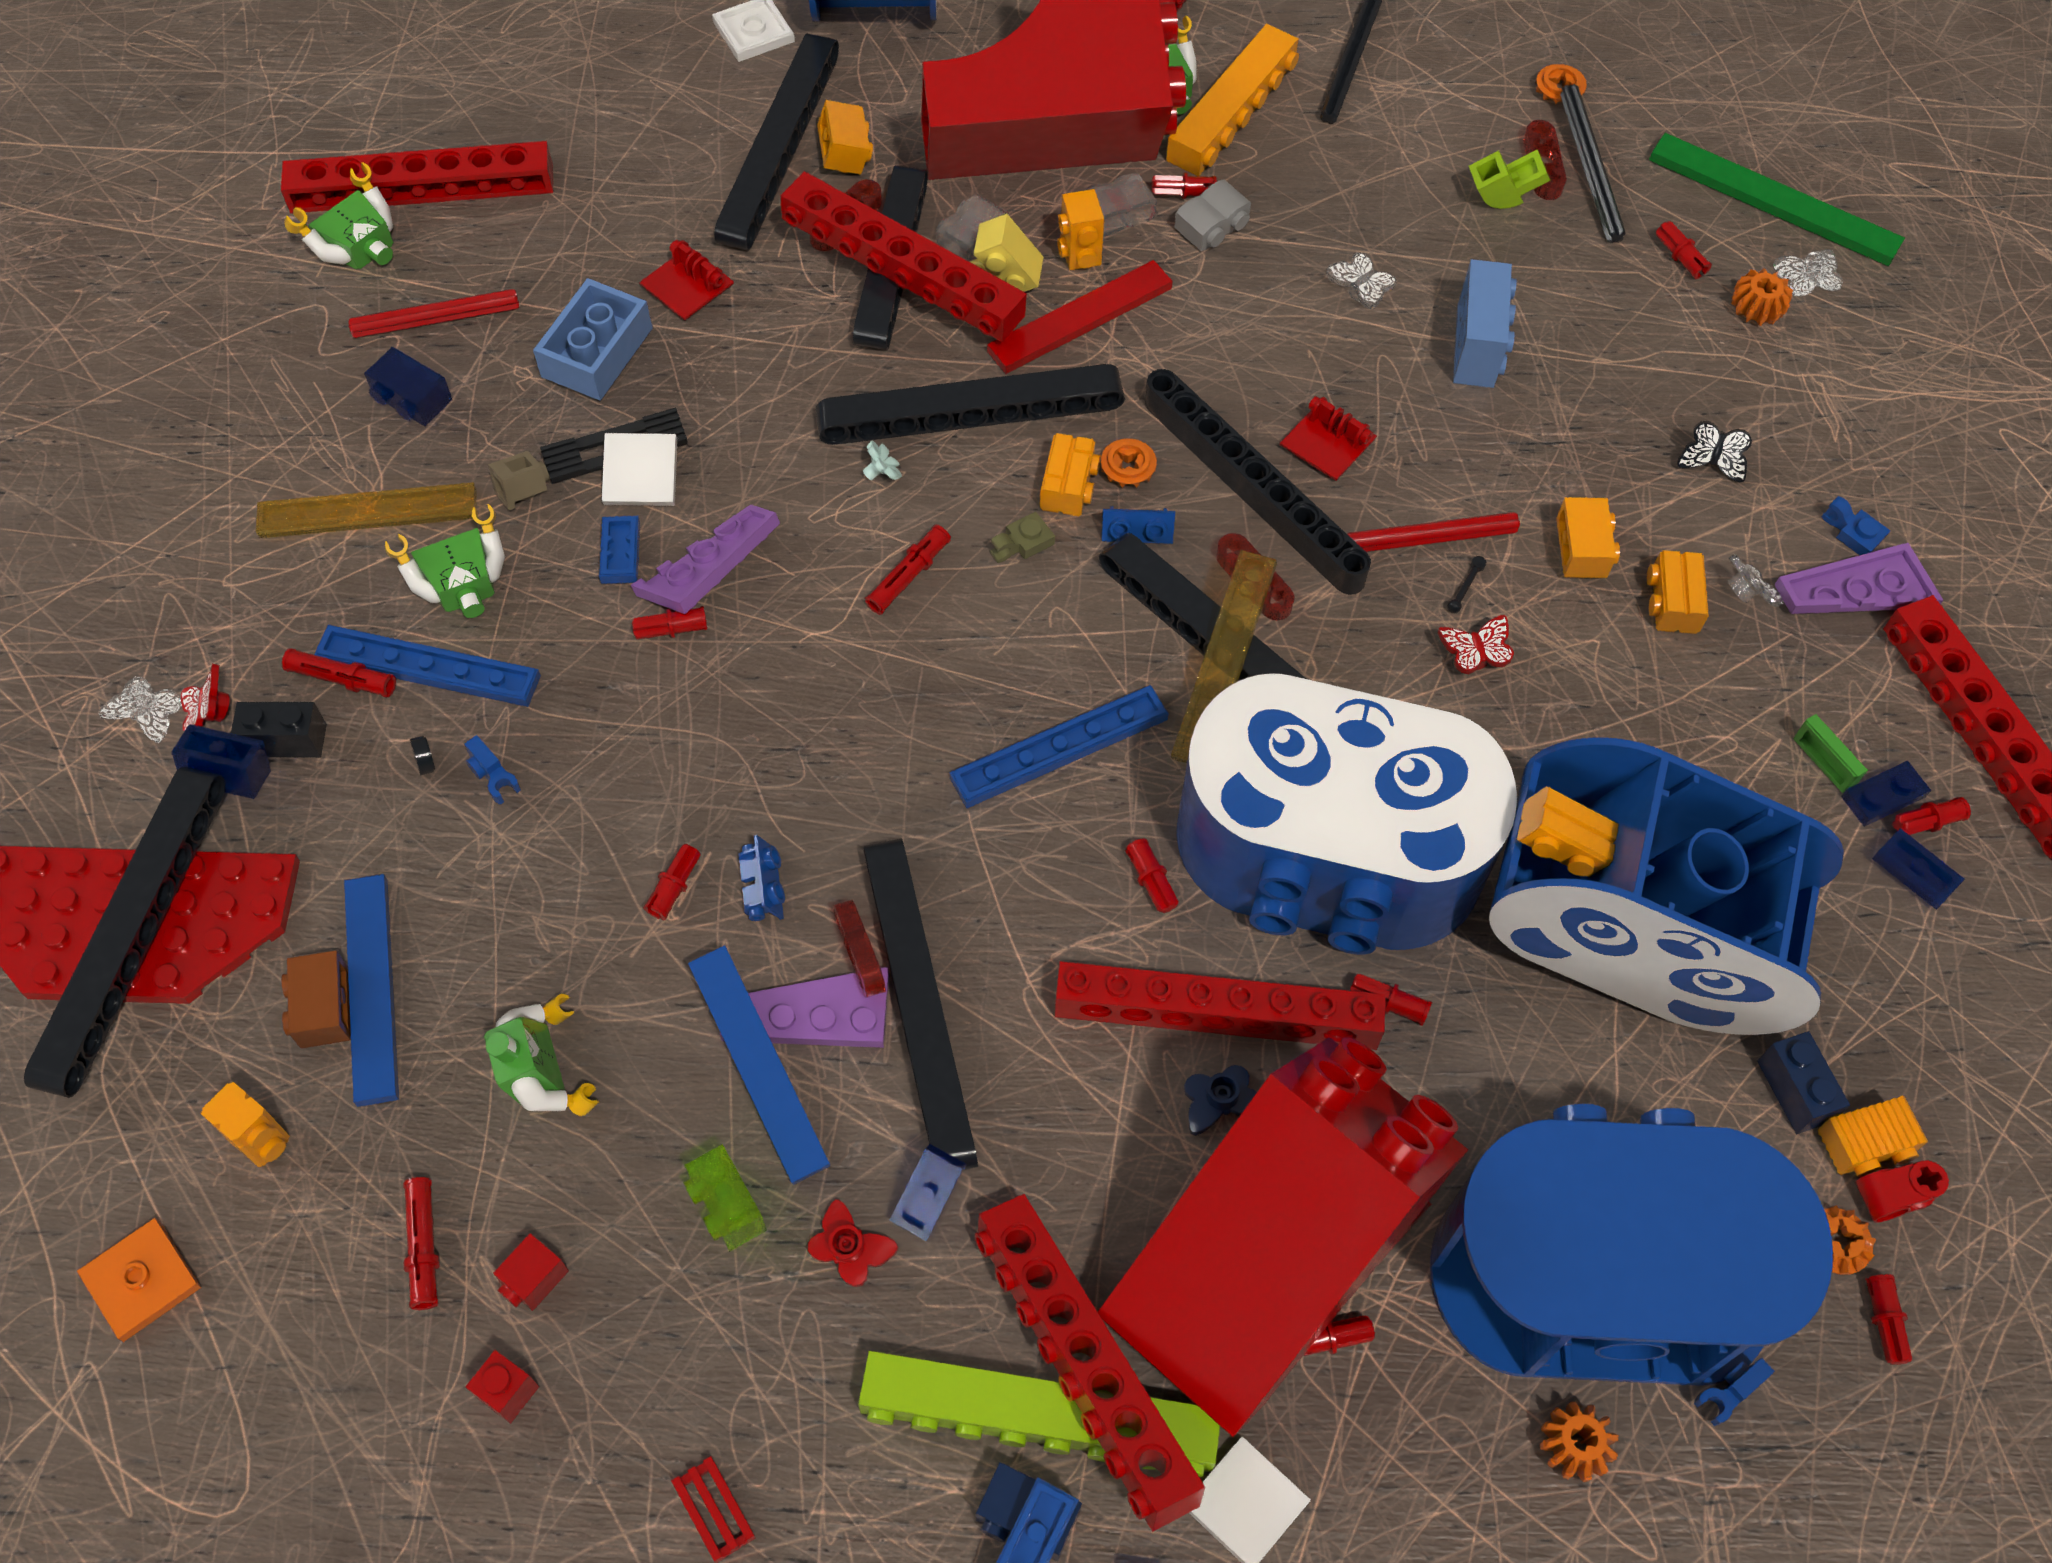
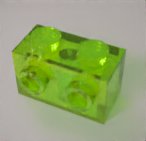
(725, 1197)

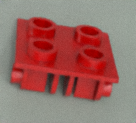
(686, 281)
(1328, 438)

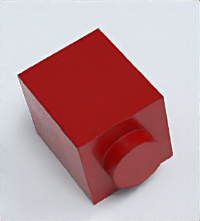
(529, 1273)
(502, 1386)

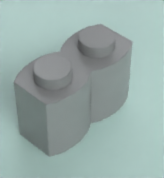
(1213, 215)

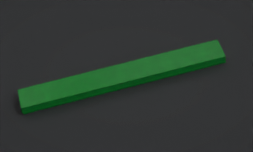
(1777, 199)

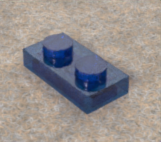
(1885, 793)
(1918, 868)
(928, 1192)

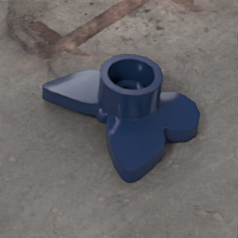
(1217, 1096)

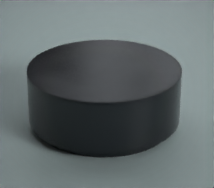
(422, 755)

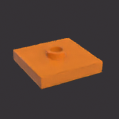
(138, 1279)

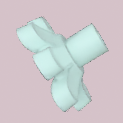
(881, 462)

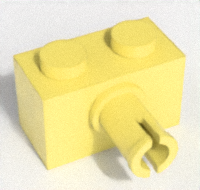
(1008, 253)

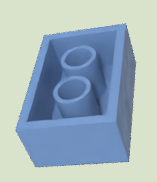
(1484, 323)
(593, 339)

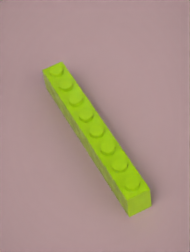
(1009, 1408)

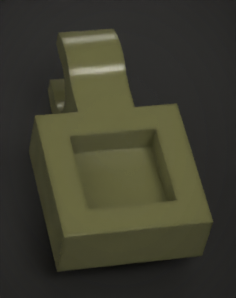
(1024, 536)

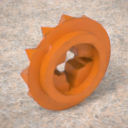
(1551, 76)
(1127, 451)
(1856, 1253)

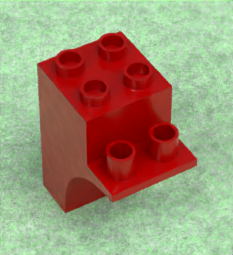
(1057, 92)
(1282, 1227)

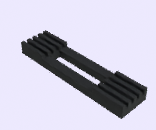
(564, 459)

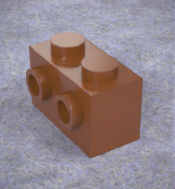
(316, 999)

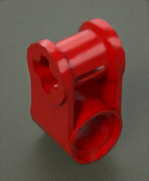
(1898, 1190)

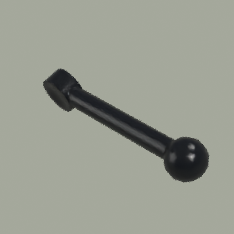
(1478, 564)

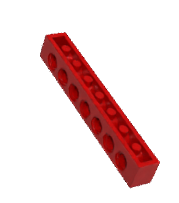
(422, 175)
(903, 256)
(1978, 710)
(1218, 1005)
(1152, 1498)

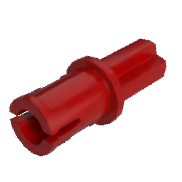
(1180, 185)
(1683, 249)
(669, 623)
(1933, 816)
(1152, 875)
(672, 882)
(1395, 999)
(1889, 1318)
(1343, 1334)

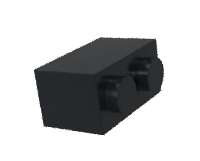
(284, 727)

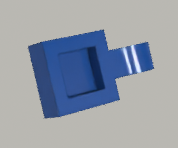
(1857, 531)
(485, 763)
(1742, 1382)

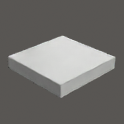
(753, 28)
(639, 469)
(1248, 1503)

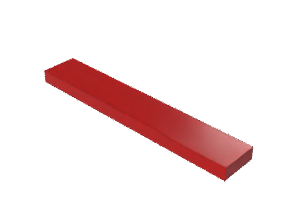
(1079, 316)

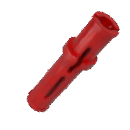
(918, 558)
(367, 679)
(421, 1258)

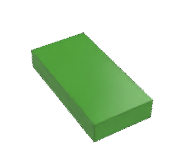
(1829, 753)

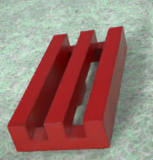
(695, 1475)

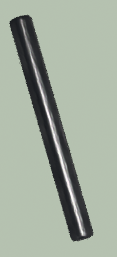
(1349, 61)
(1592, 163)

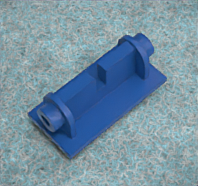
(1147, 525)
(761, 863)

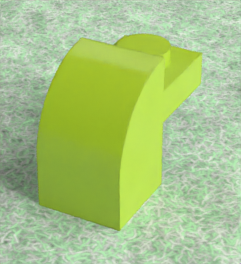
(1505, 183)

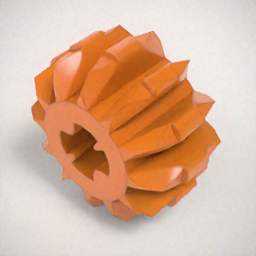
(1762, 296)
(1591, 1458)

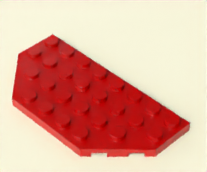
(215, 921)

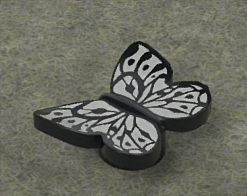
(1717, 448)

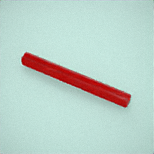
(433, 313)
(1436, 532)

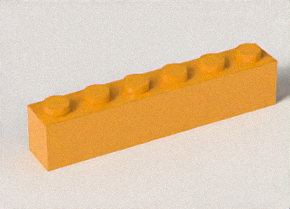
(1232, 100)

